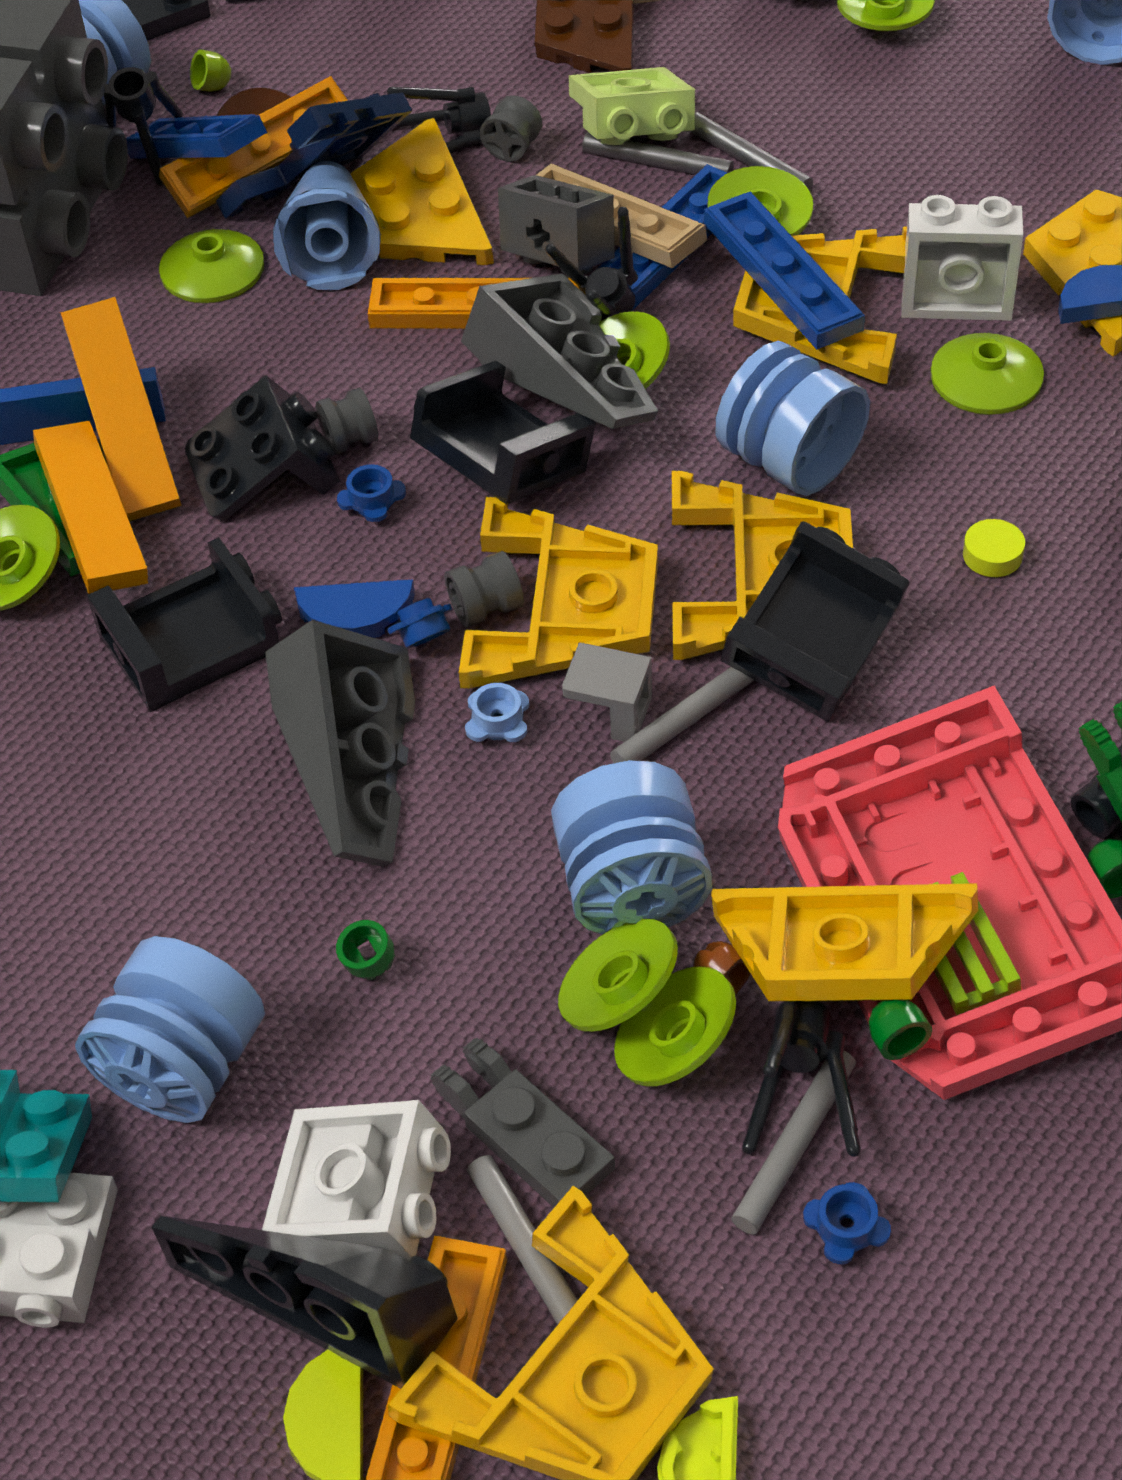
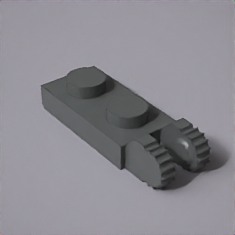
(524, 1126)

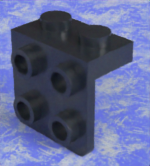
(255, 444)

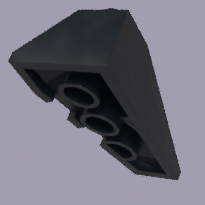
(331, 1292)

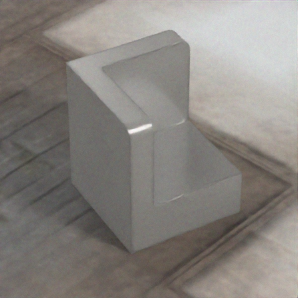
(613, 681)

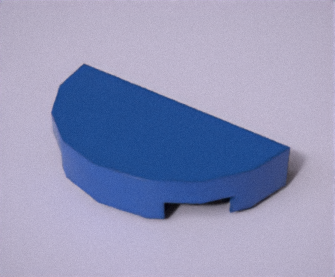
(1092, 294)
(356, 606)

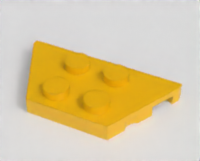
(422, 200)
(844, 938)

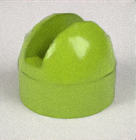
(209, 71)

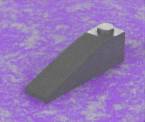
(556, 349)
(344, 722)

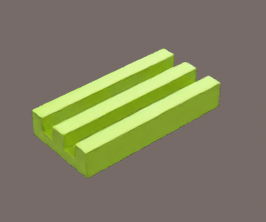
(985, 990)

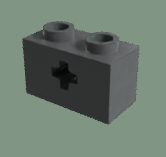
(556, 213)

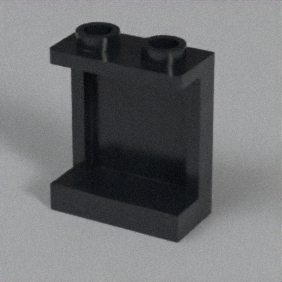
(495, 439)
(816, 620)
(189, 628)

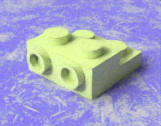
(634, 104)

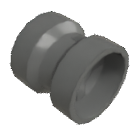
(484, 589)

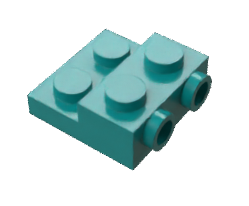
(38, 1140)

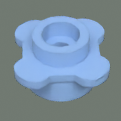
(499, 701)

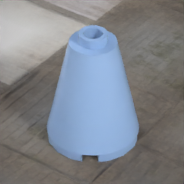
(327, 230)

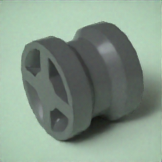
(511, 128)
(347, 420)

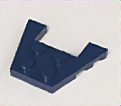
(322, 133)

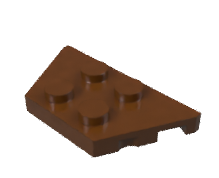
(586, 33)

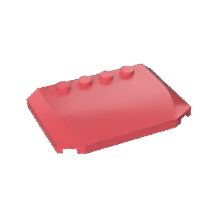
(953, 799)

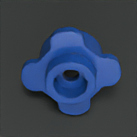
(371, 492)
(421, 622)
(851, 1202)

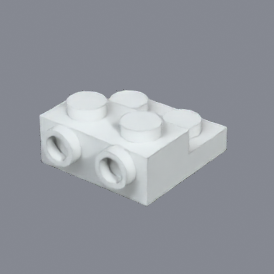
(961, 259)
(360, 1175)
(54, 1251)

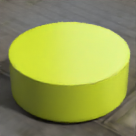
(993, 547)

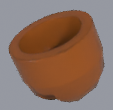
(725, 959)

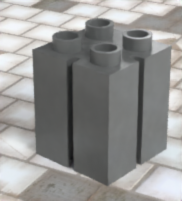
(51, 139)

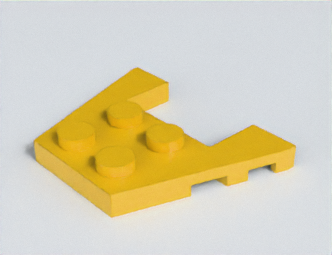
(1078, 240)
(864, 353)
(760, 541)
(587, 591)
(595, 1389)

